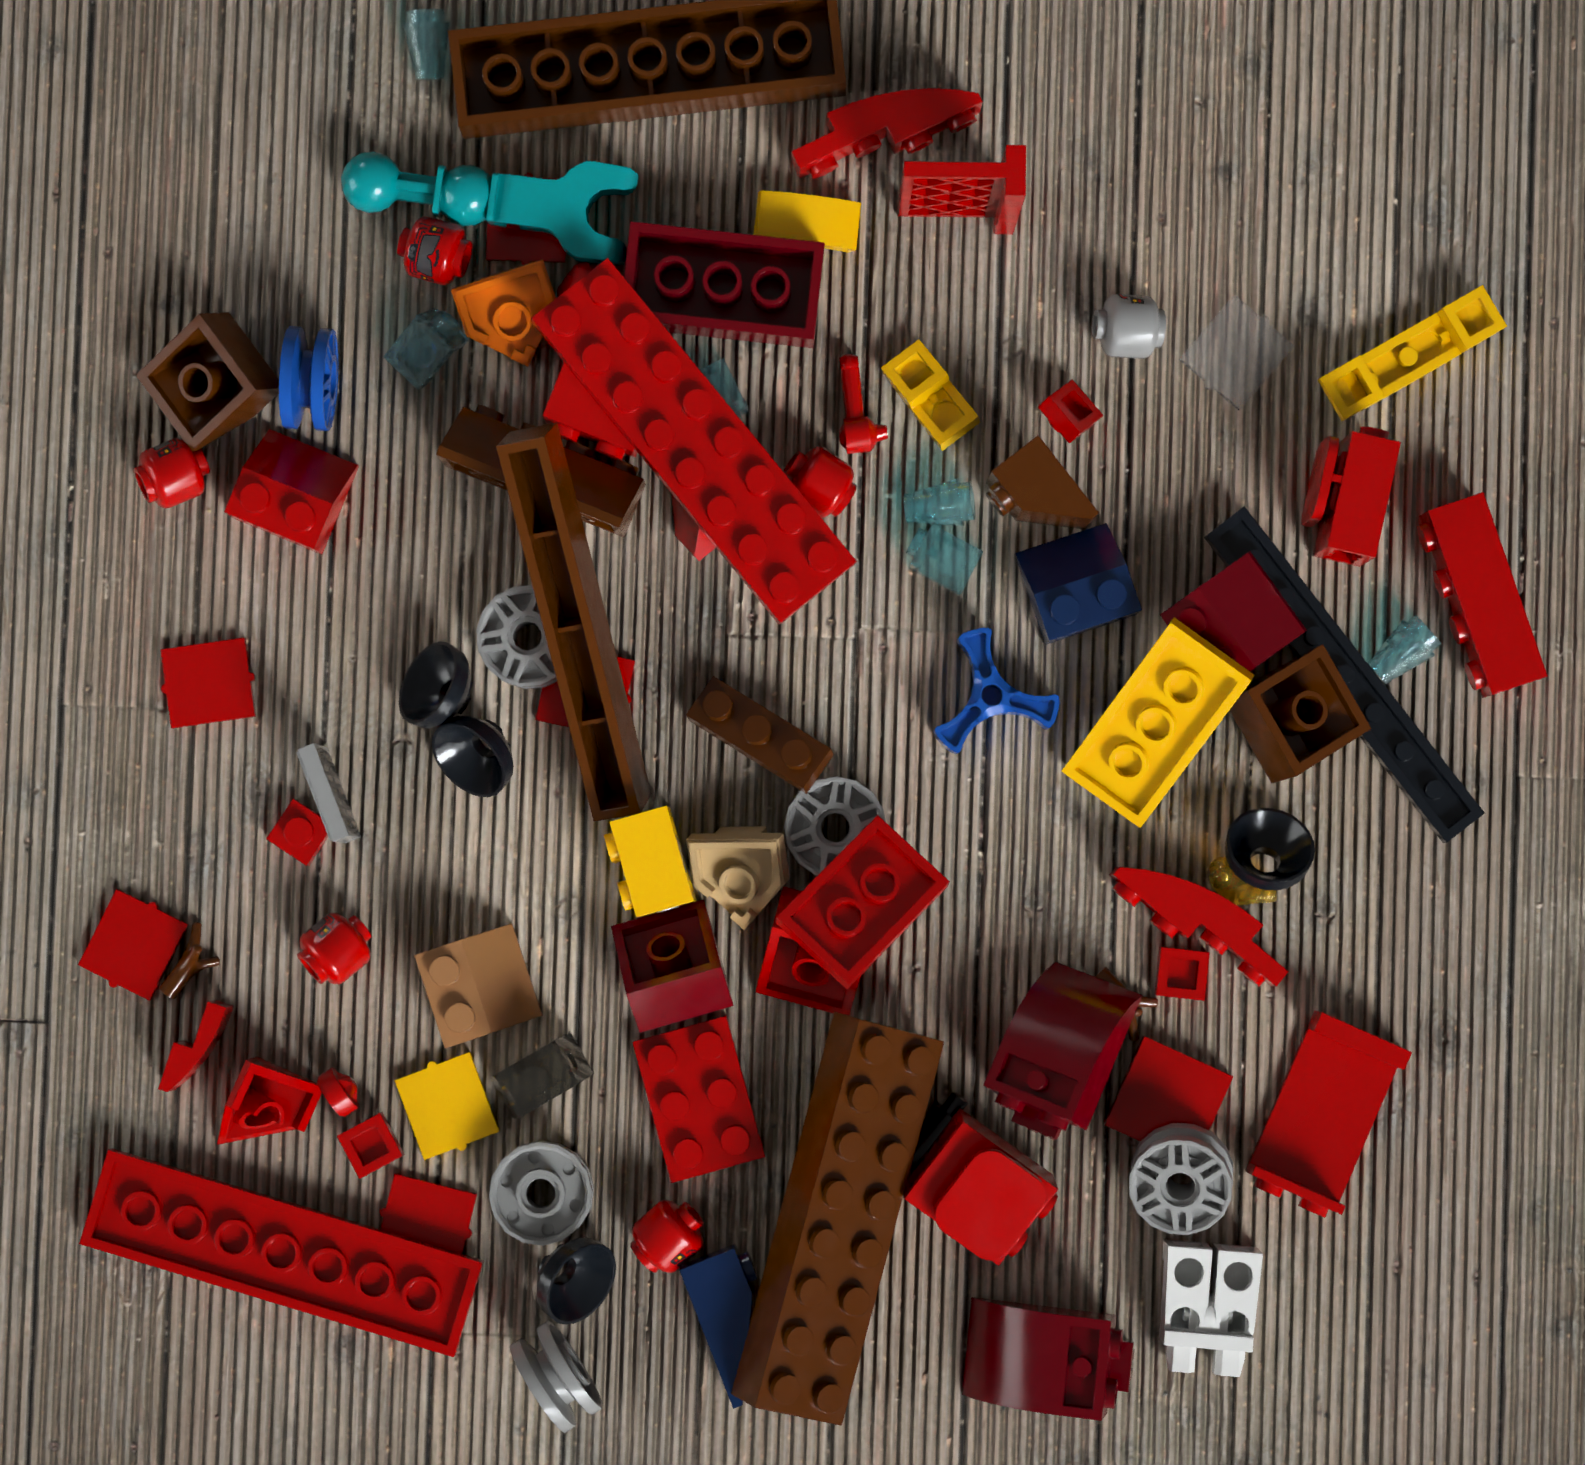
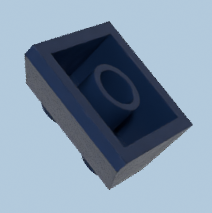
(1078, 583)

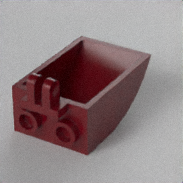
(1061, 1049)
(1045, 1359)

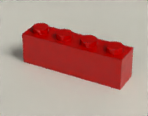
(1481, 595)

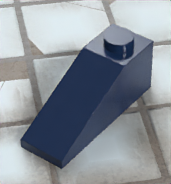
(723, 1301)

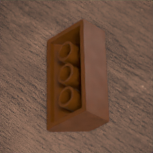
(604, 492)

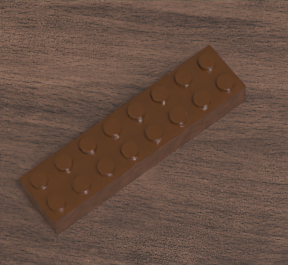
(644, 64)
(837, 1219)

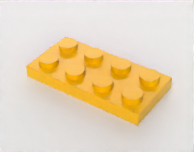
(1157, 722)

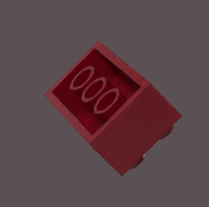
(727, 283)

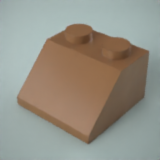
(478, 985)

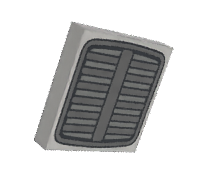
(328, 793)

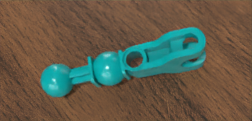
(472, 196)

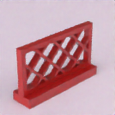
(967, 189)

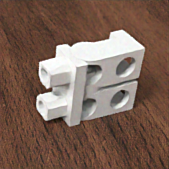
(1205, 1320)

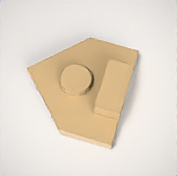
(739, 868)

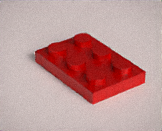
(862, 902)
(698, 1099)

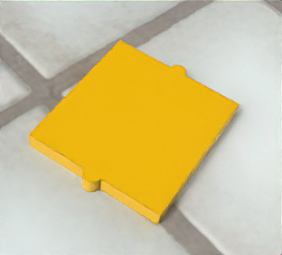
(447, 1105)

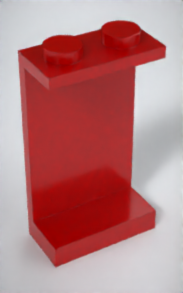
(1324, 1113)

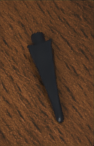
(935, 1122)

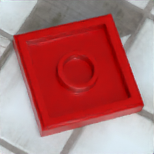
(1164, 1090)

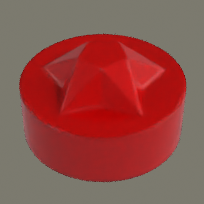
(339, 1091)

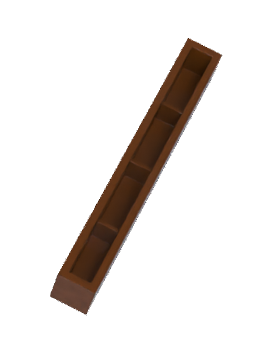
(574, 621)

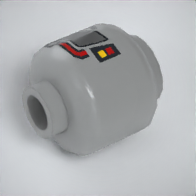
(1129, 326)

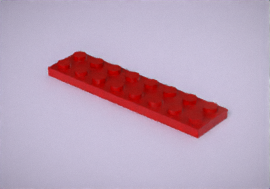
(693, 441)
(281, 1252)

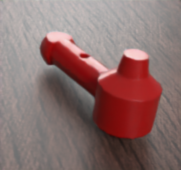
(858, 431)

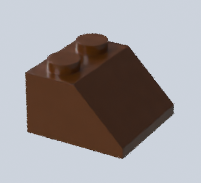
(209, 379)
(1038, 489)
(1298, 715)

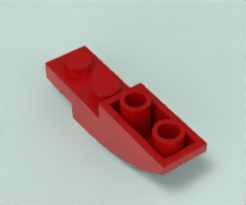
(901, 116)
(1185, 905)

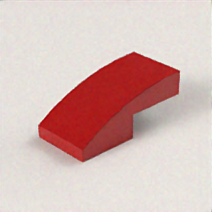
(187, 1057)

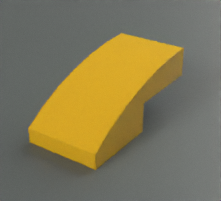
(808, 219)
(930, 394)

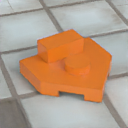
(501, 306)

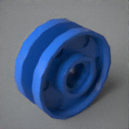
(308, 378)

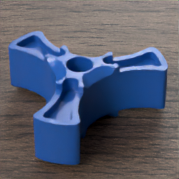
(991, 695)

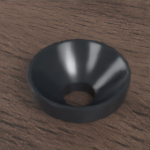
(435, 686)
(468, 760)
(1272, 834)
(581, 1285)

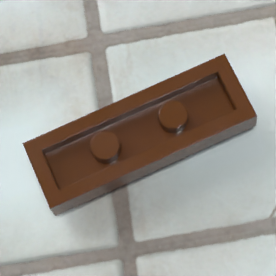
(760, 734)

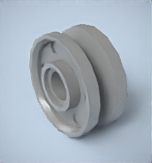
(499, 645)
(808, 811)
(511, 1196)
(1176, 1206)
(556, 1376)

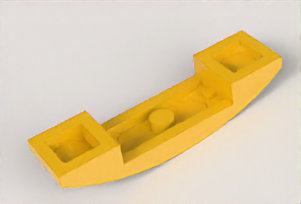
(1412, 353)

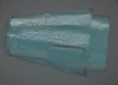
(427, 42)
(944, 504)
(1404, 649)

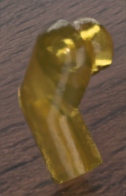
(1233, 888)

